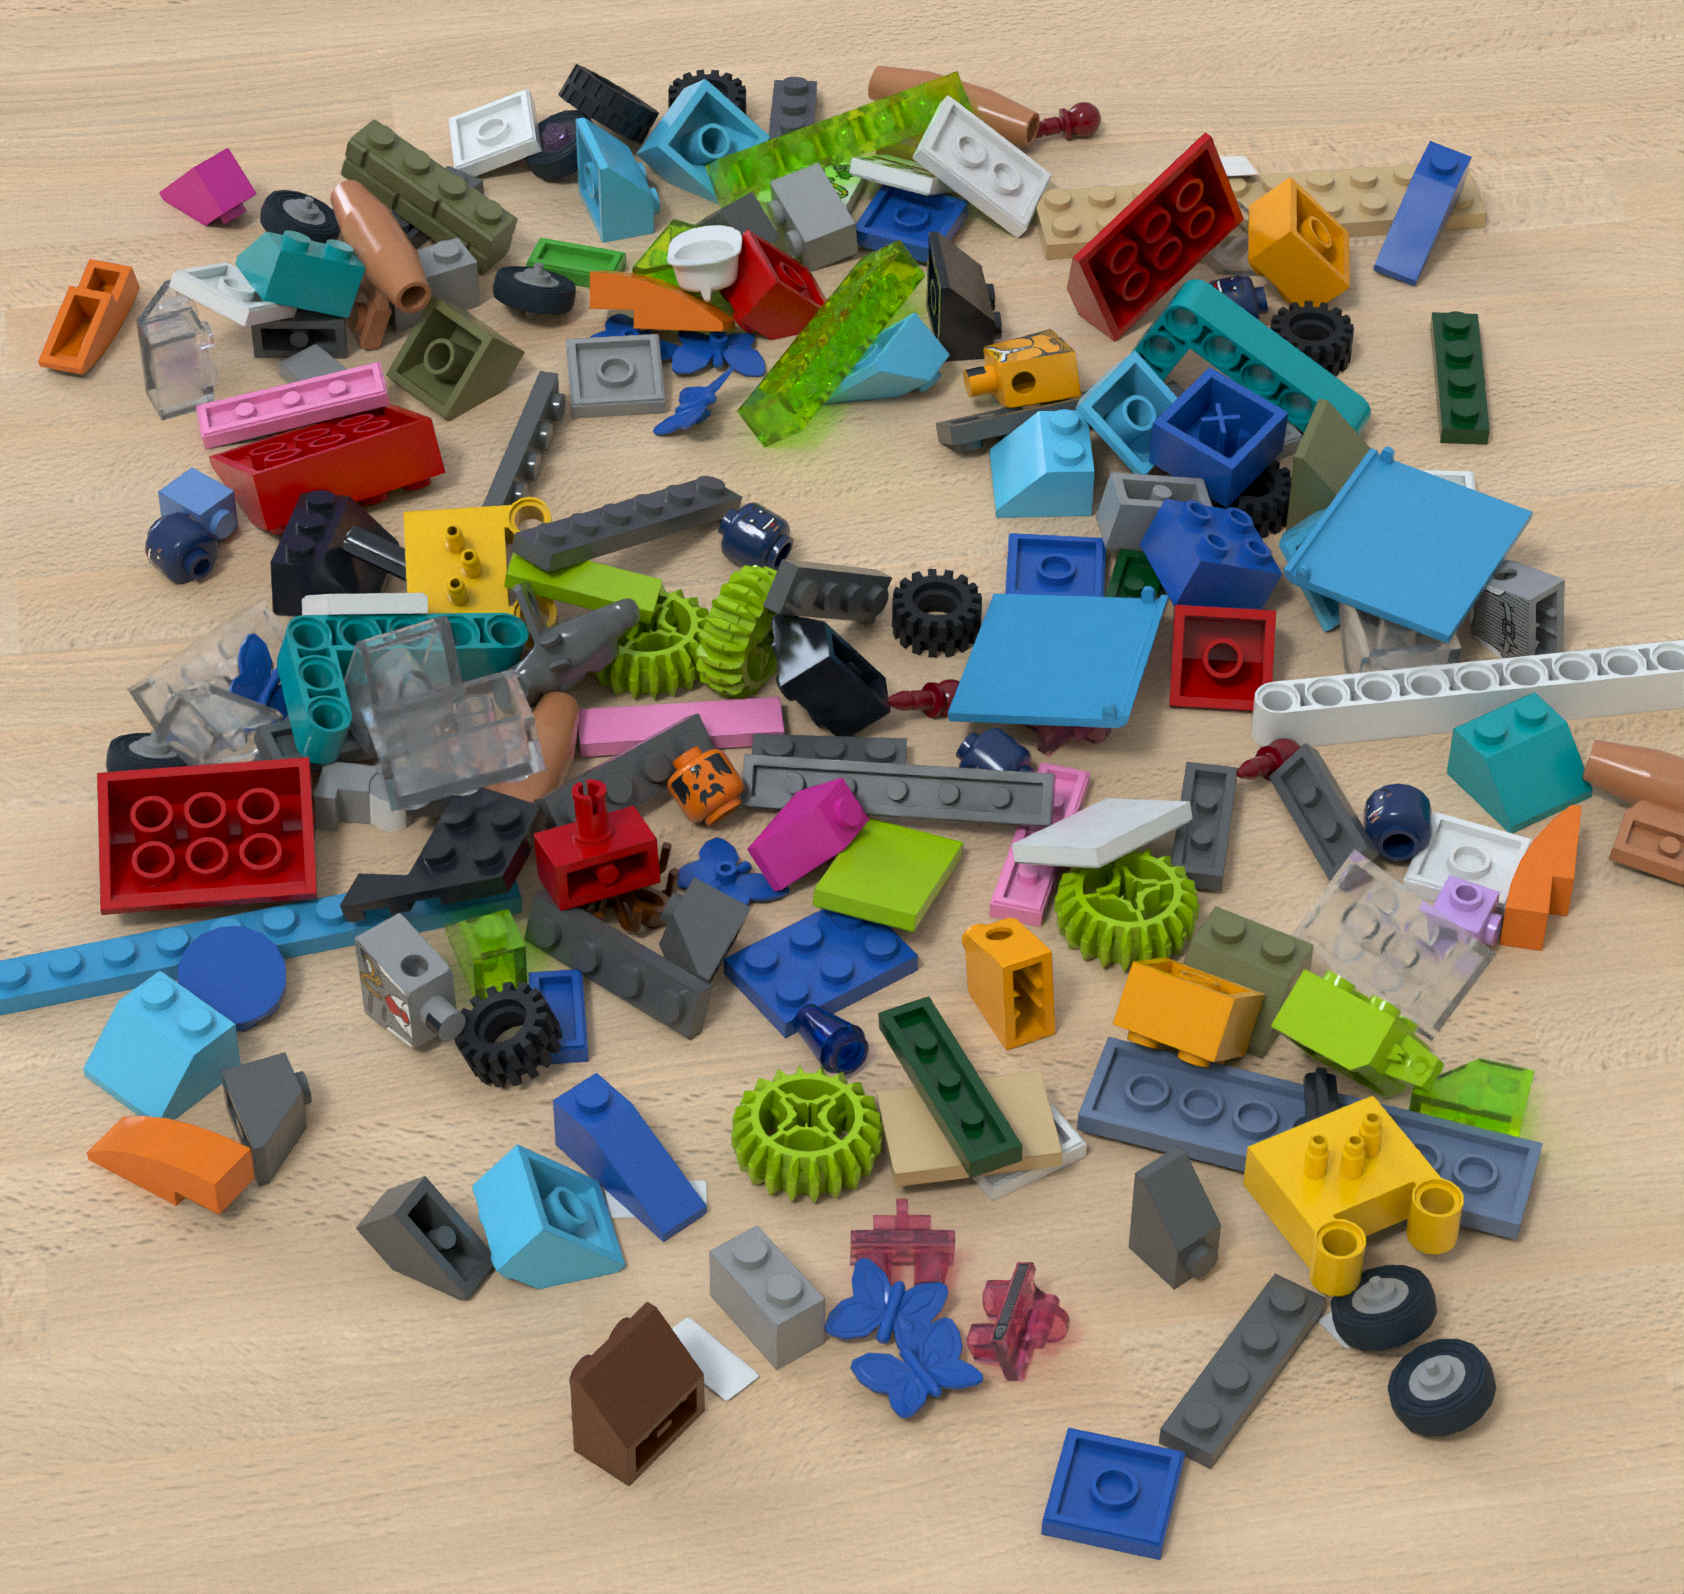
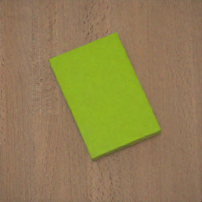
(888, 875)

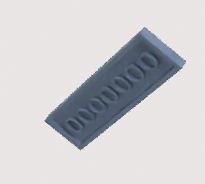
(1221, 1110)

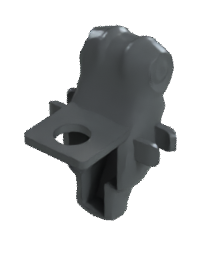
(570, 648)

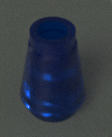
(833, 1041)

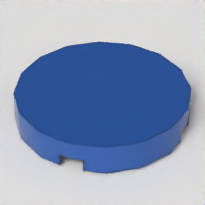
(235, 974)

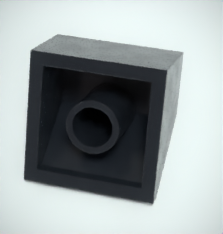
(959, 301)

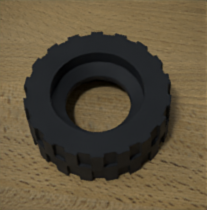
(608, 104)

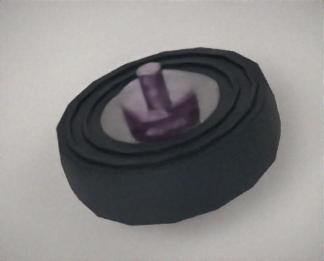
(558, 146)

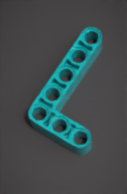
(1247, 353)
(320, 648)

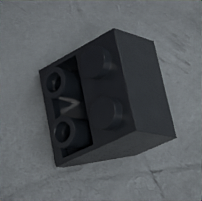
(827, 676)

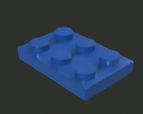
(819, 962)

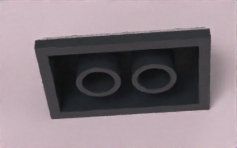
(312, 557)

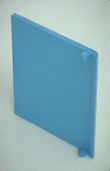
(1407, 546)
(1058, 660)

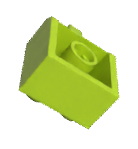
(1356, 1035)

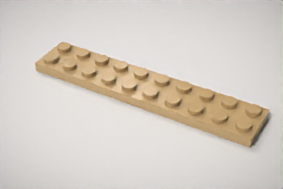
(1358, 198)

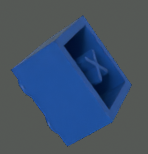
(1218, 435)
(1210, 556)

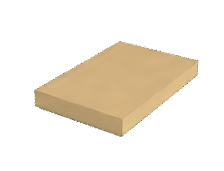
(921, 1152)

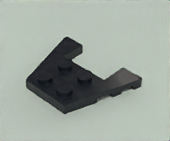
(468, 856)

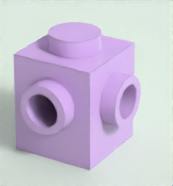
(1471, 908)

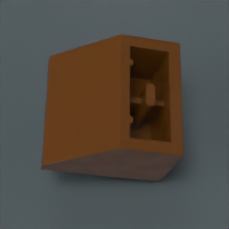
(634, 1395)

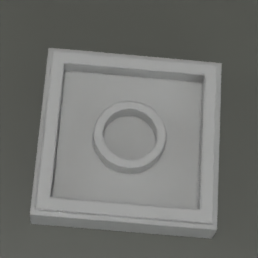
(615, 376)

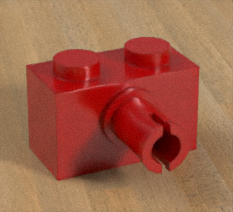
(597, 853)

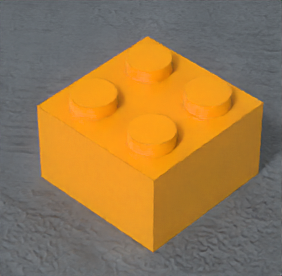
(1298, 245)
(1188, 1011)

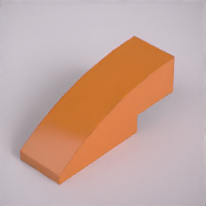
(655, 303)
(90, 317)
(1542, 882)
(176, 1160)

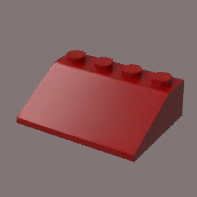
(1154, 241)
(345, 455)
(206, 836)

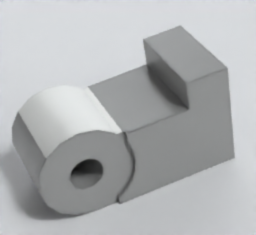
(354, 796)

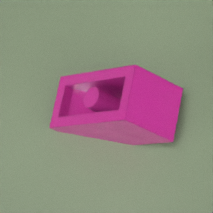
(211, 190)
(807, 832)

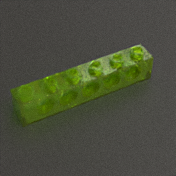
(834, 139)
(831, 344)

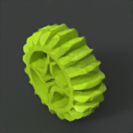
(739, 636)
(659, 654)
(1127, 909)
(805, 1149)

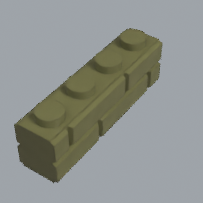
(428, 194)

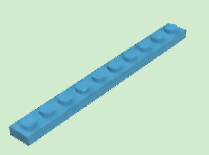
(132, 959)

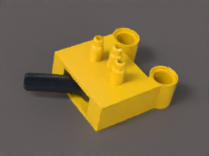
(456, 556)
(1345, 1180)

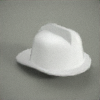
(705, 259)

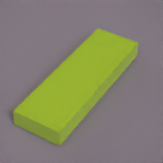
(587, 585)

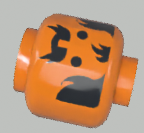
(705, 785)

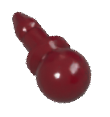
(1081, 119)
(932, 699)
(1267, 759)

